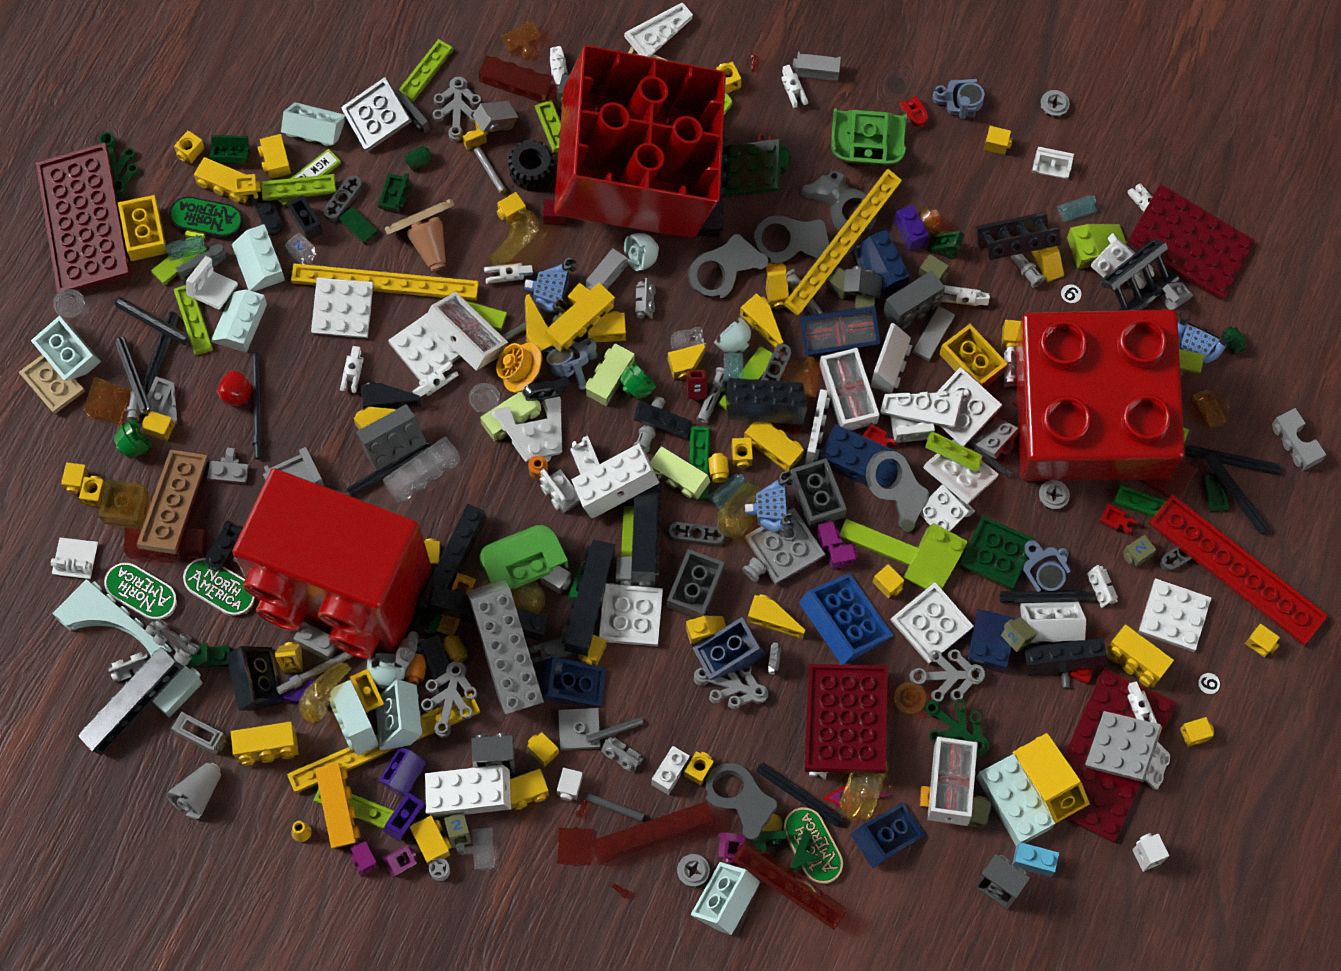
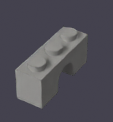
(1304, 454)

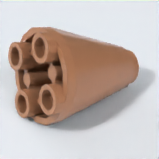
(429, 242)

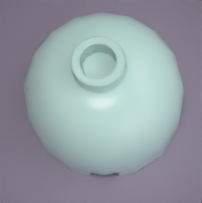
(641, 251)
(734, 337)
(385, 669)

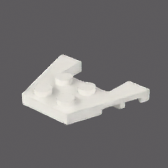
(535, 437)

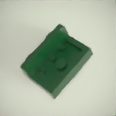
(229, 149)
(394, 192)

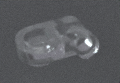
(680, 339)

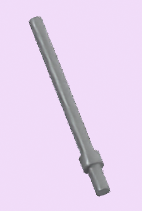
(296, 681)

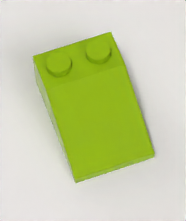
(1090, 241)
(935, 557)

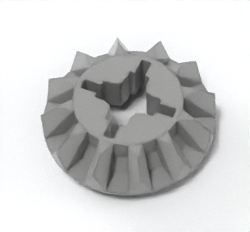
(1061, 99)
(1061, 491)
(774, 658)
(690, 861)

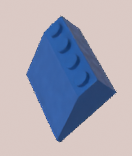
(845, 618)

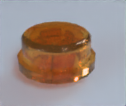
(931, 220)
(909, 698)

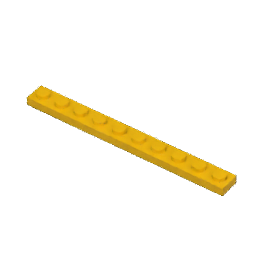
(842, 242)
(389, 282)
(306, 776)

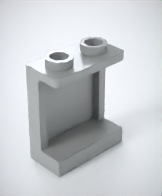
(300, 466)

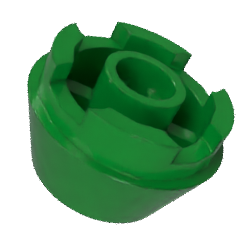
(637, 381)
(131, 440)

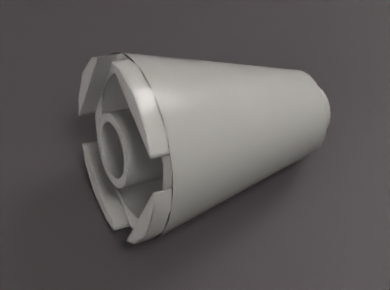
(195, 790)

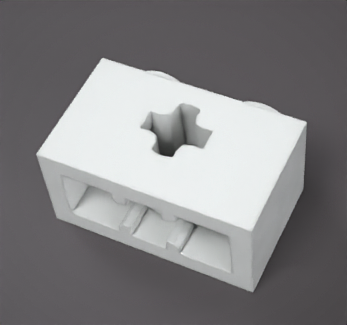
(670, 770)
(1150, 851)

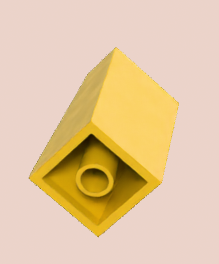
(1052, 777)

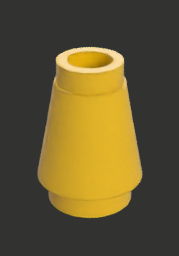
(302, 835)

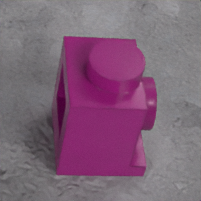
(828, 535)
(842, 555)
(727, 839)
(363, 858)
(408, 860)

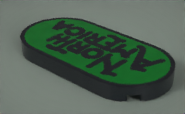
(206, 217)

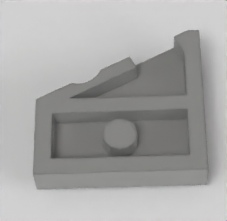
(163, 398)

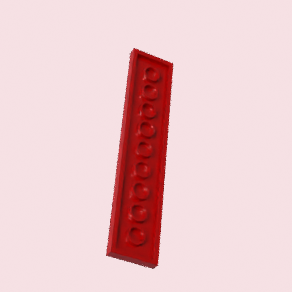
(1238, 570)

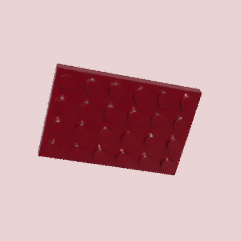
(1198, 243)
(846, 719)

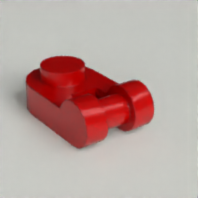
(917, 116)

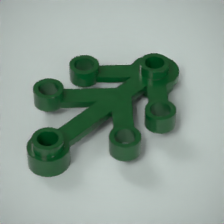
(117, 167)
(959, 728)

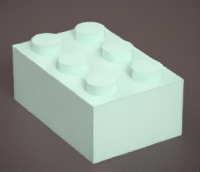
(352, 718)

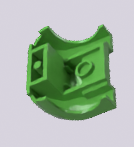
(868, 137)
(523, 556)

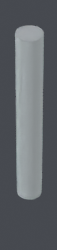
(491, 172)

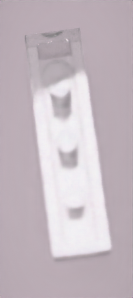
(421, 470)

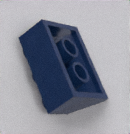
(881, 255)

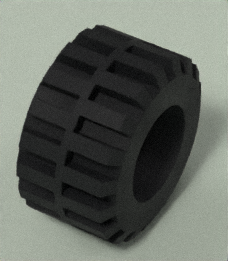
(531, 152)

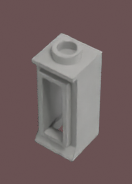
(817, 67)
(608, 270)
(217, 742)

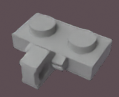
(228, 469)

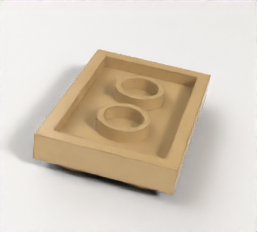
(50, 385)

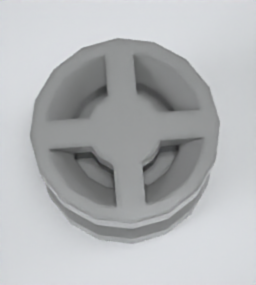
(754, 569)
(437, 866)

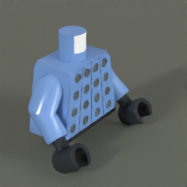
(551, 287)
(1200, 341)
(773, 505)

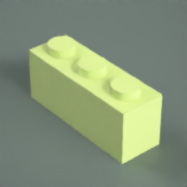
(608, 374)
(521, 412)
(679, 473)

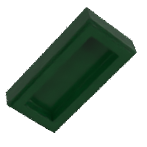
(358, 225)
(1215, 493)

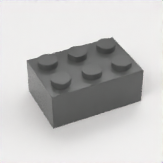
(914, 300)
(391, 437)
(817, 493)
(695, 584)
(494, 751)
(1002, 881)

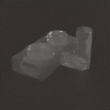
(482, 849)

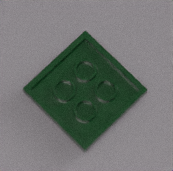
(753, 168)
(996, 553)

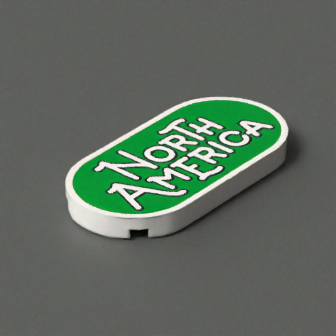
(218, 588)
(140, 591)

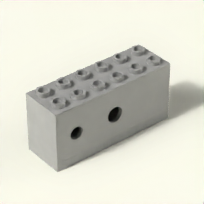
(505, 646)

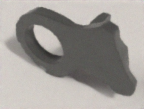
(836, 193)
(804, 237)
(731, 257)
(905, 491)
(751, 804)

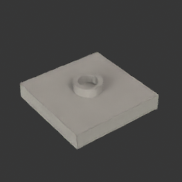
(575, 726)

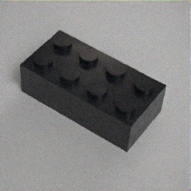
(765, 401)

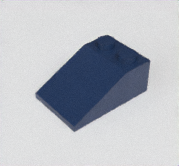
(986, 643)
(729, 650)
(572, 682)
(887, 834)

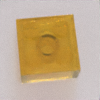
(124, 504)

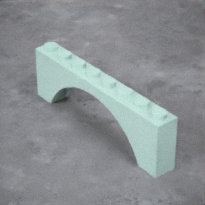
(92, 608)

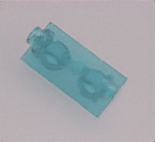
(1077, 208)
(182, 249)
(733, 365)
(726, 490)

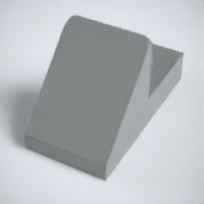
(1175, 295)

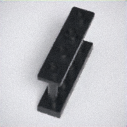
(1017, 235)
(1130, 267)

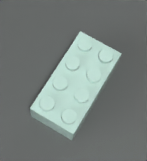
(1015, 800)

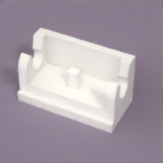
(1052, 163)
(584, 455)

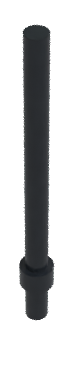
(257, 439)

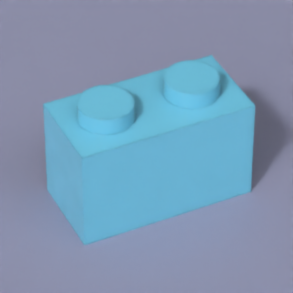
(1035, 859)

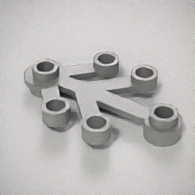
(456, 105)
(163, 634)
(950, 674)
(734, 686)
(449, 695)

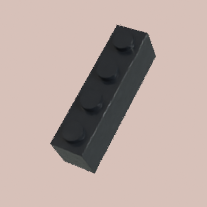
(1065, 657)

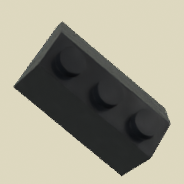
(254, 677)

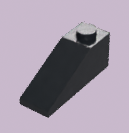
(388, 397)

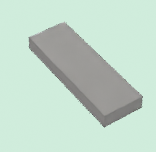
(933, 333)

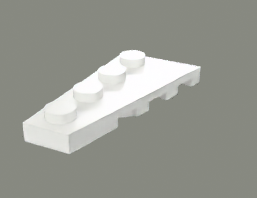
(657, 31)
(927, 407)
(819, 420)

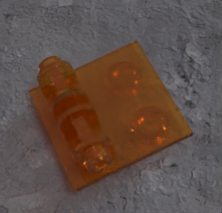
(803, 372)
(106, 401)

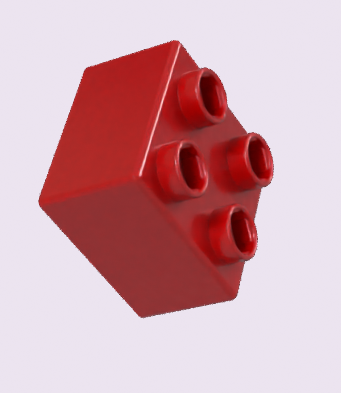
(640, 142)
(1099, 395)
(332, 564)

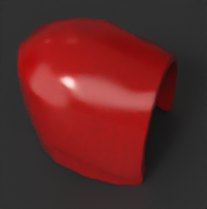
(234, 389)

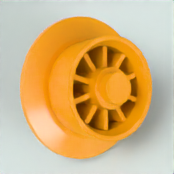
(519, 365)

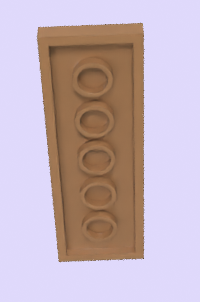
(172, 502)

